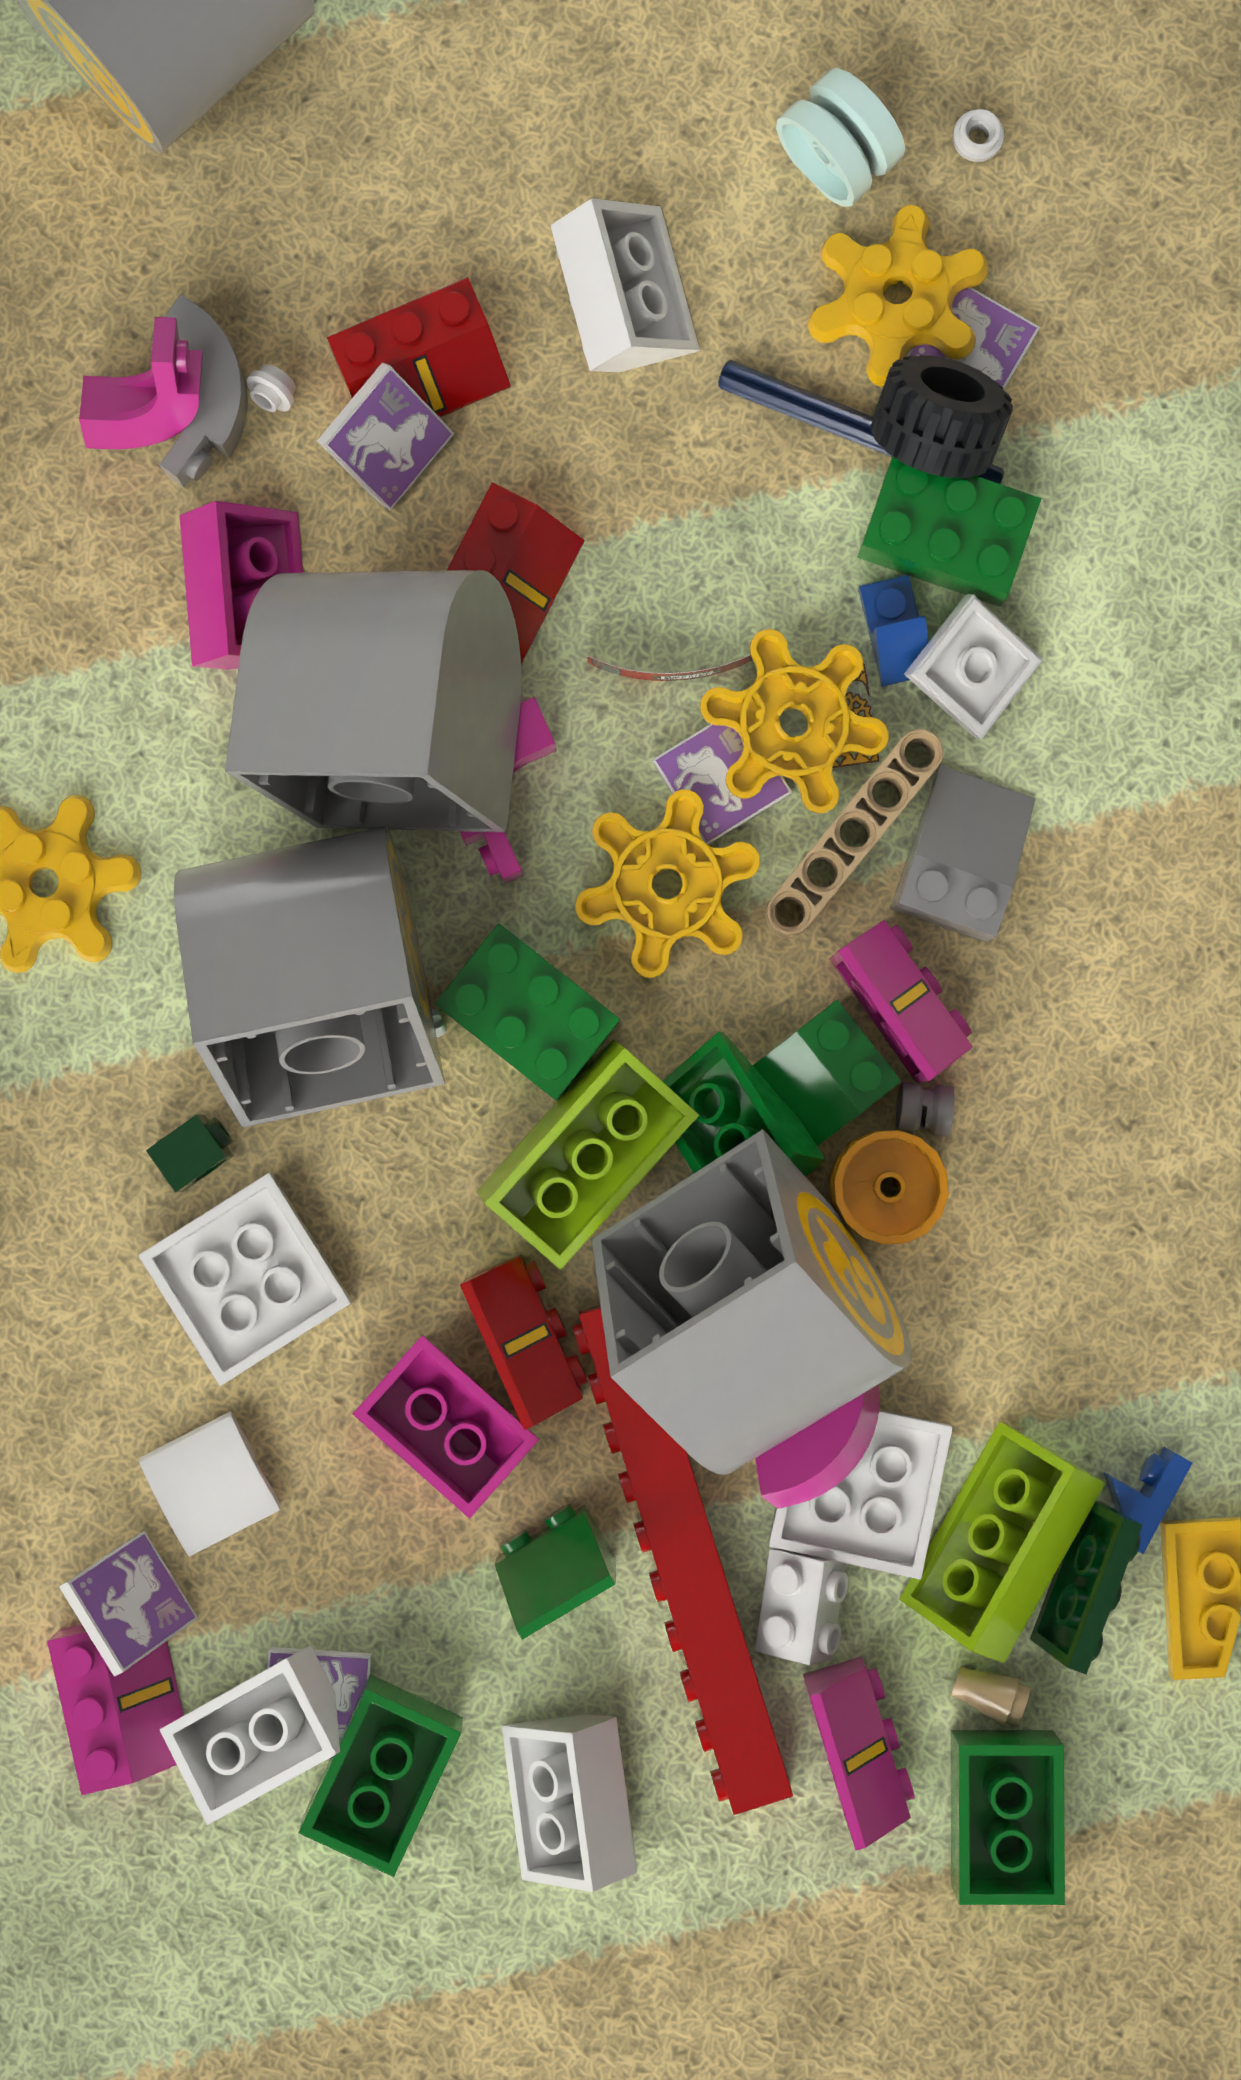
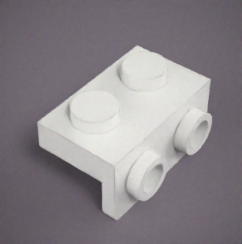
(801, 1607)

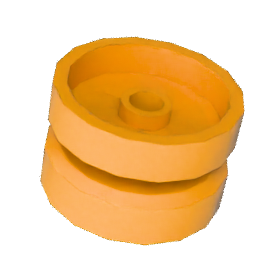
(916, 1174)

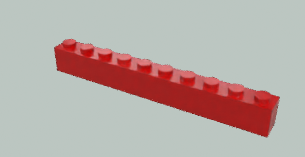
(695, 1589)

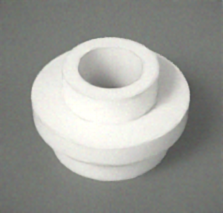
(984, 121)
(271, 388)

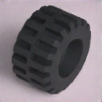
(941, 416)

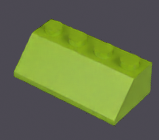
(586, 1154)
(1037, 1508)

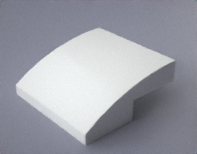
(209, 1483)

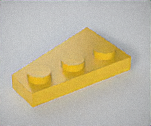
(1201, 1594)

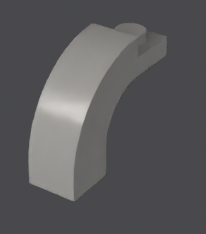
(221, 401)

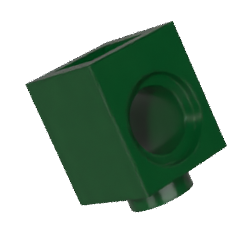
(191, 1151)

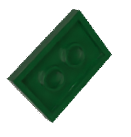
(1087, 1588)

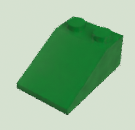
(827, 1072)
(734, 1106)
(554, 1568)

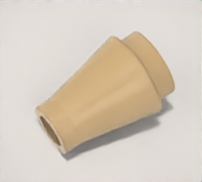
(993, 1695)

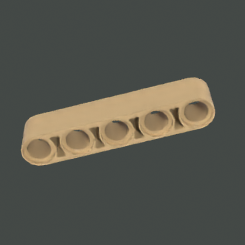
(865, 812)

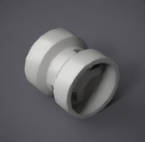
(936, 1112)

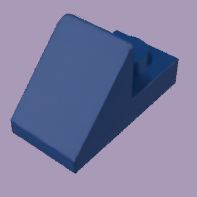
(893, 627)
(1161, 1479)

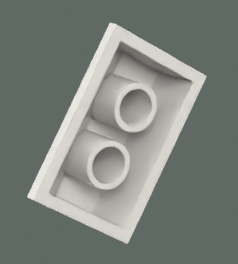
(623, 285)
(256, 1735)
(570, 1801)

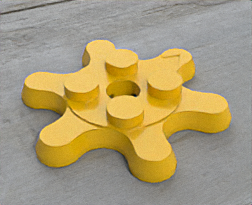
(897, 328)
(816, 693)
(82, 884)
(631, 893)

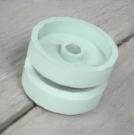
(841, 137)

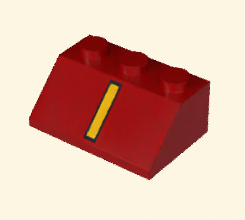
(434, 345)
(523, 551)
(524, 1339)

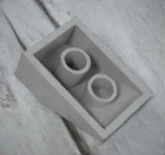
(964, 855)

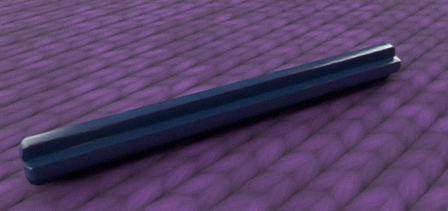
(809, 407)

